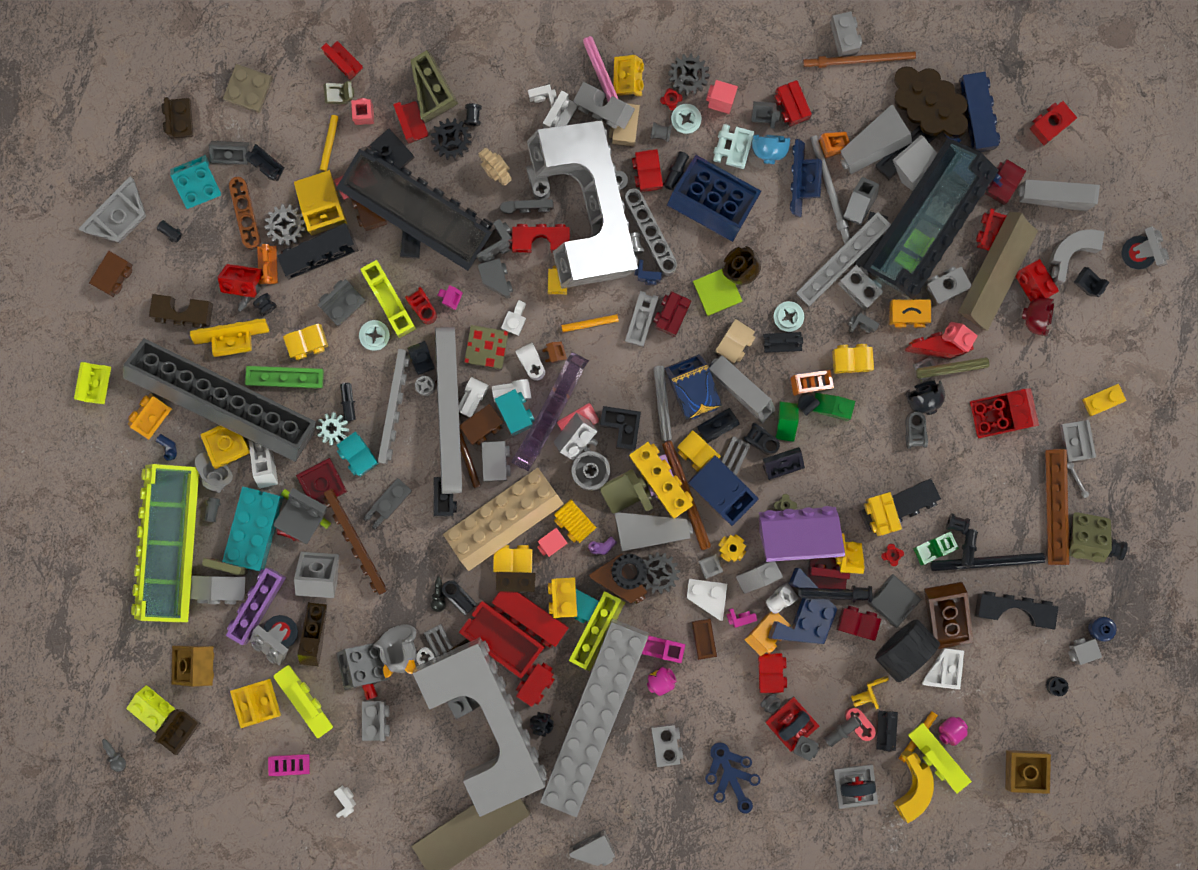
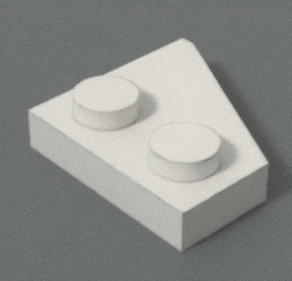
(708, 596)

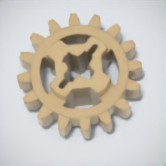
(495, 166)

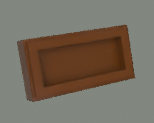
(704, 639)

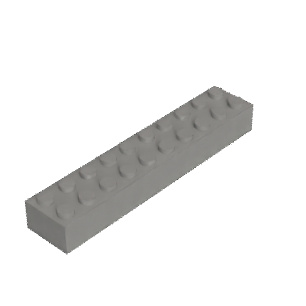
(594, 717)

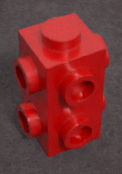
(539, 678)

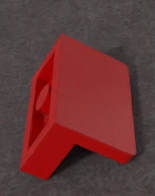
(411, 121)

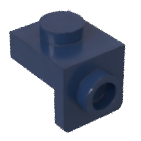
(648, 277)

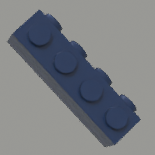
(979, 112)

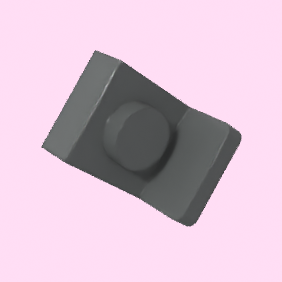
(866, 323)

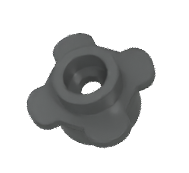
(771, 703)

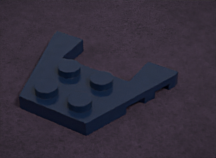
(812, 618)

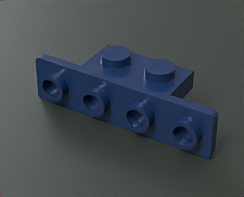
(806, 178)

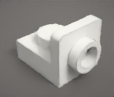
(540, 93)

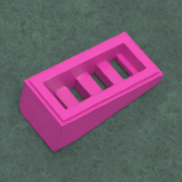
(271, 764)

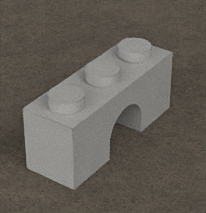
(615, 111)

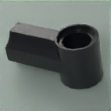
(459, 598)

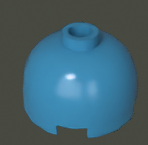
(770, 147)

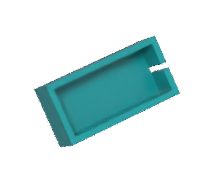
(252, 529)

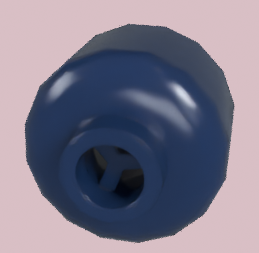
(1102, 628)

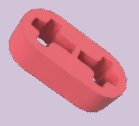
(865, 722)

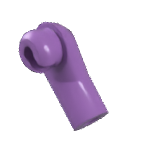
(602, 548)

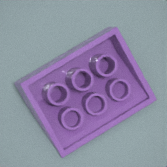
(801, 534)

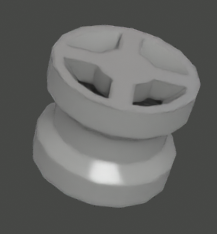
(422, 383)

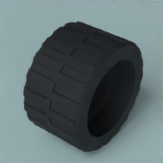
(907, 650)

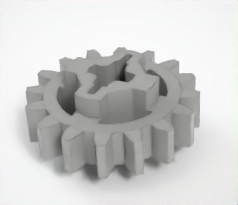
(284, 217)

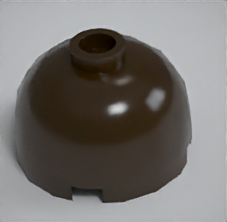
(742, 266)

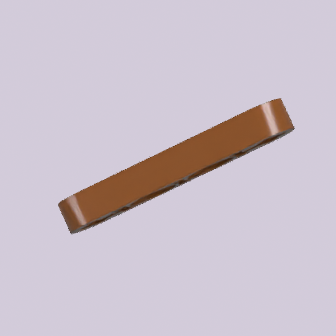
(243, 213)

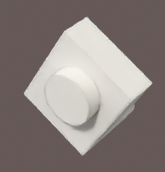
(345, 797)

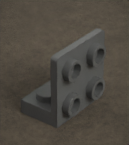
(341, 302)
(300, 516)
(360, 666)

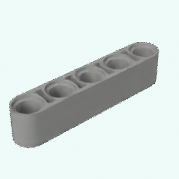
(649, 222)

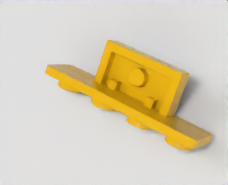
(230, 338)

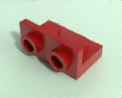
(342, 59)
(239, 280)

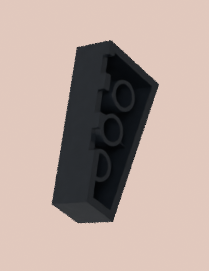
(317, 251)

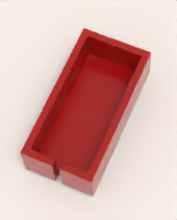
(506, 640)

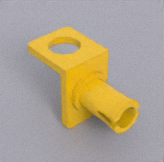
(869, 696)

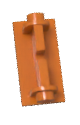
(268, 263)

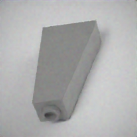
(876, 141)
(1059, 194)
(742, 389)
(645, 530)

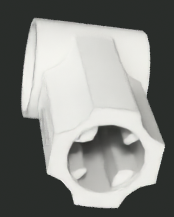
(520, 386)
(474, 392)

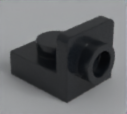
(421, 358)

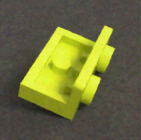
(92, 383)
(150, 708)

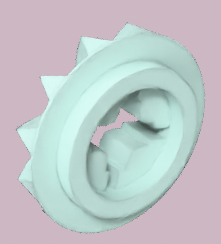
(684, 110)
(797, 319)
(369, 328)

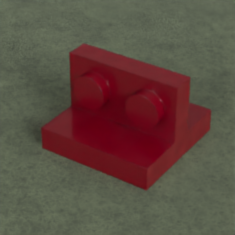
(827, 574)

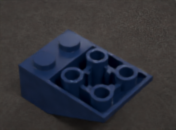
(723, 490)

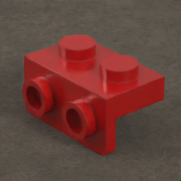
(991, 223)
(1036, 281)

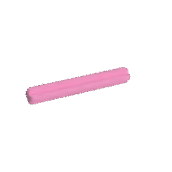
(599, 68)

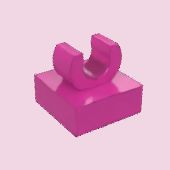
(450, 297)

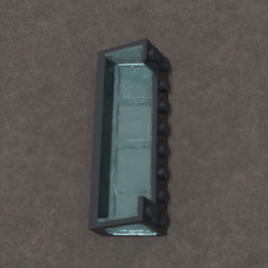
(931, 218)

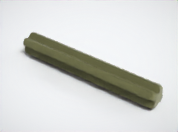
(952, 368)

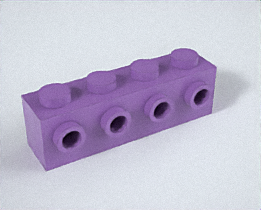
(255, 606)

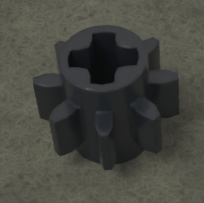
(541, 724)

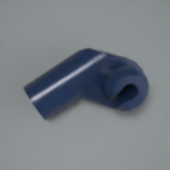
(169, 446)

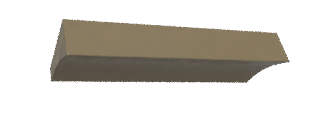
(998, 270)
(466, 835)

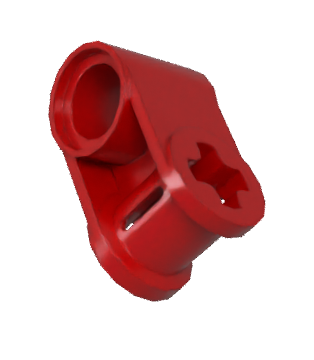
(420, 303)

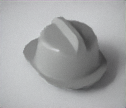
(212, 478)

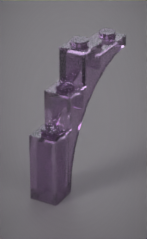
(550, 412)

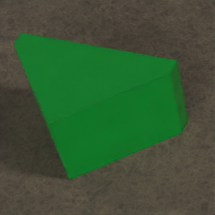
(787, 421)

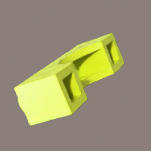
(388, 299)

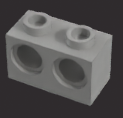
(856, 291)
(661, 745)

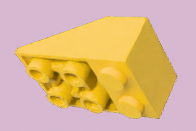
(319, 203)

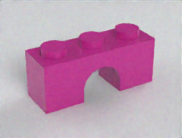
(664, 649)

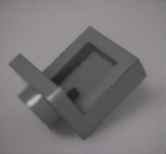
(765, 113)
(462, 705)
(806, 748)

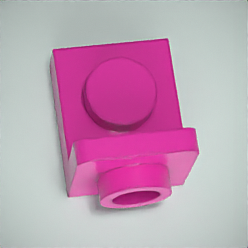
(744, 618)

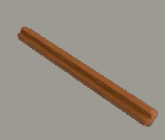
(692, 511)

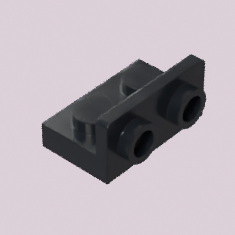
(783, 463)

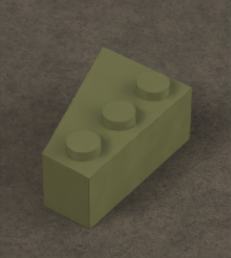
(432, 88)

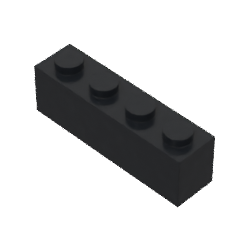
(910, 501)

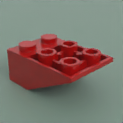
(935, 347)
(1004, 413)

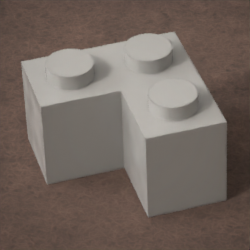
(216, 588)

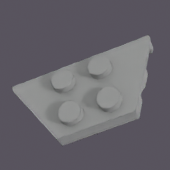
(117, 215)

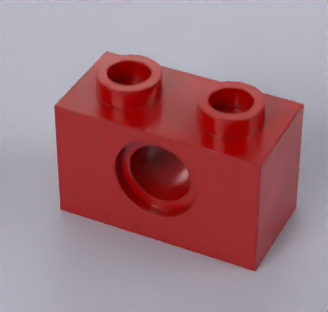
(1044, 130)

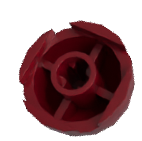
(1039, 315)

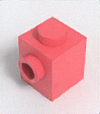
(362, 111)

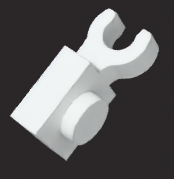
(514, 321)

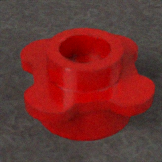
(670, 93)
(897, 554)

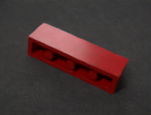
(530, 615)

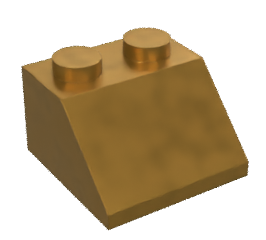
(192, 665)

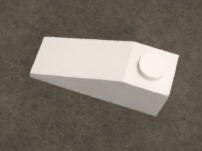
(262, 465)

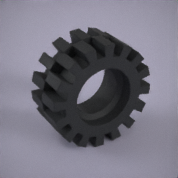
(617, 571)

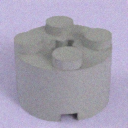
(581, 465)

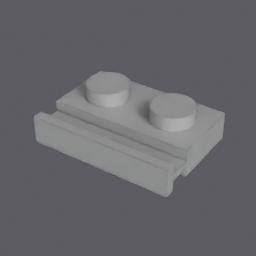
(1078, 440)

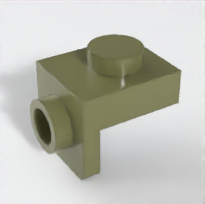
(338, 93)

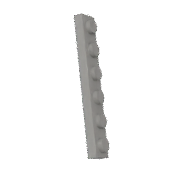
(843, 259)
(392, 415)

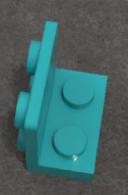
(195, 182)

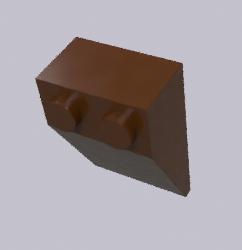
(949, 614)

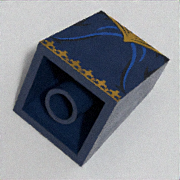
(693, 387)

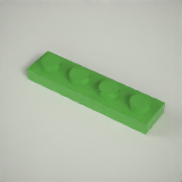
(284, 377)

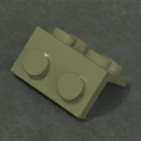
(626, 491)
(1090, 537)

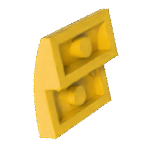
(255, 703)

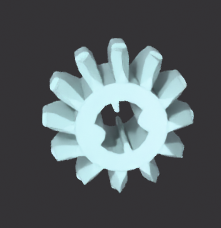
(328, 423)

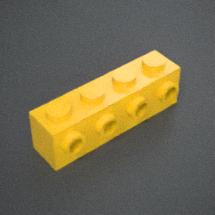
(661, 480)

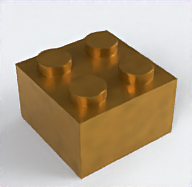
(1028, 771)

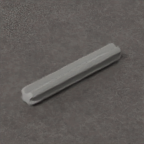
(662, 403)

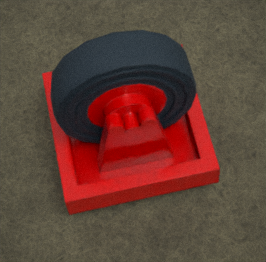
(791, 722)

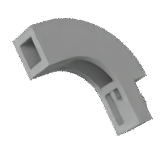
(1083, 240)

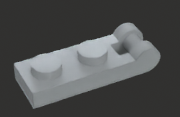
(641, 319)

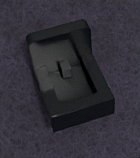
(1091, 283)

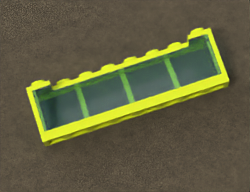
(165, 543)

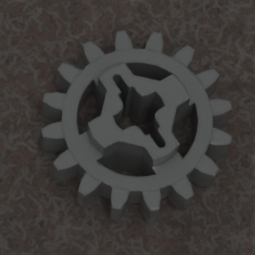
(694, 80)
(661, 564)

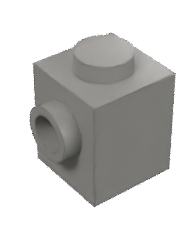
(1084, 651)

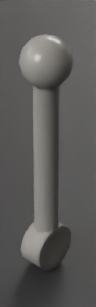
(1070, 465)

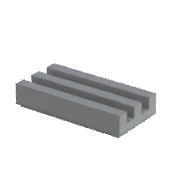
(740, 443)
(432, 645)

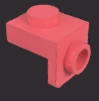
(960, 336)

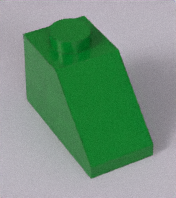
(834, 406)

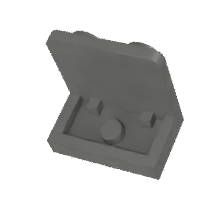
(502, 246)

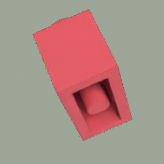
(721, 96)

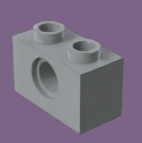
(958, 281)

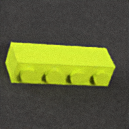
(595, 631)

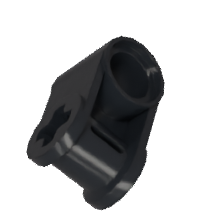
(761, 439)

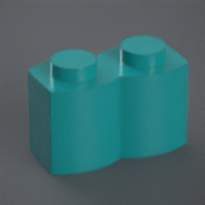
(357, 454)

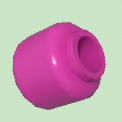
(661, 681)
(953, 731)

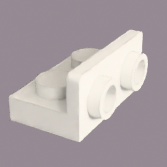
(560, 112)

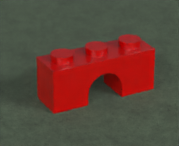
(525, 236)

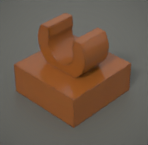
(556, 352)

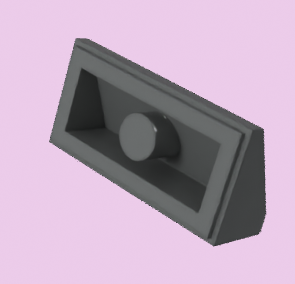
(228, 152)

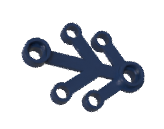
(730, 775)

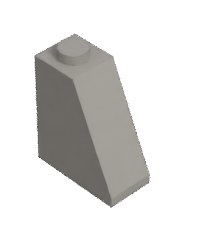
(759, 576)

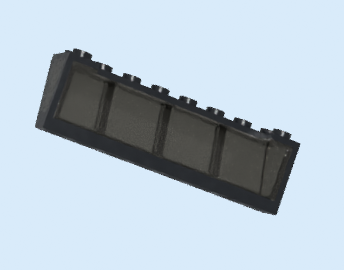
(416, 207)

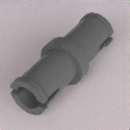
(843, 730)

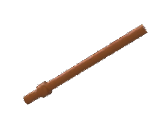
(822, 61)

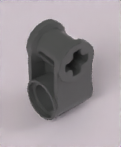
(916, 432)

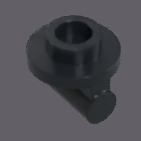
(807, 403)

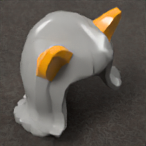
(398, 650)

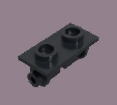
(267, 164)
(782, 342)
(887, 730)

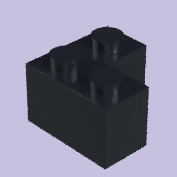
(626, 422)

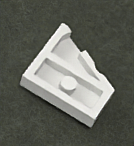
(946, 670)

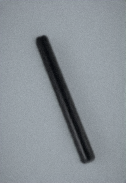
(994, 561)

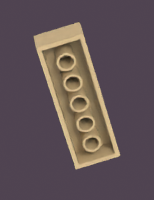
(503, 519)

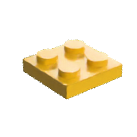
(224, 446)

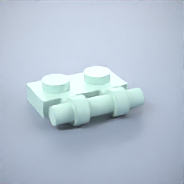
(739, 147)

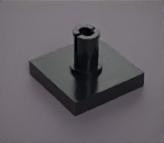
(390, 145)

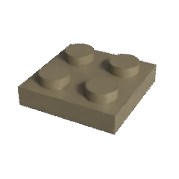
(247, 88)

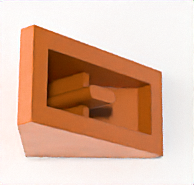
(833, 143)

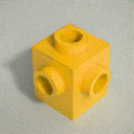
(724, 549)

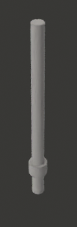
(842, 224)

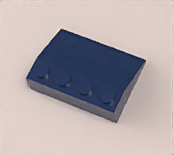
(713, 198)

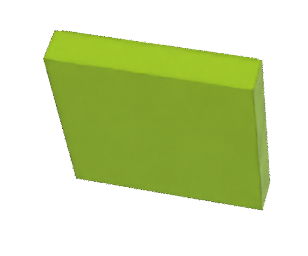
(716, 292)

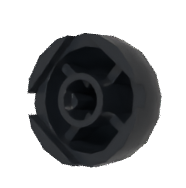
(926, 397)

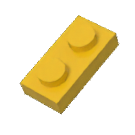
(1104, 400)

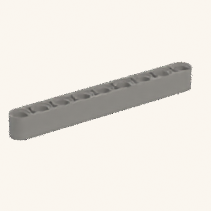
(448, 410)

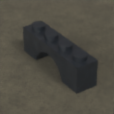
(1040, 615)

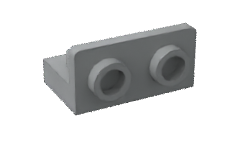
(374, 720)

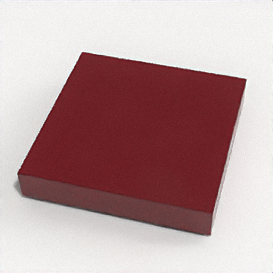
(321, 479)

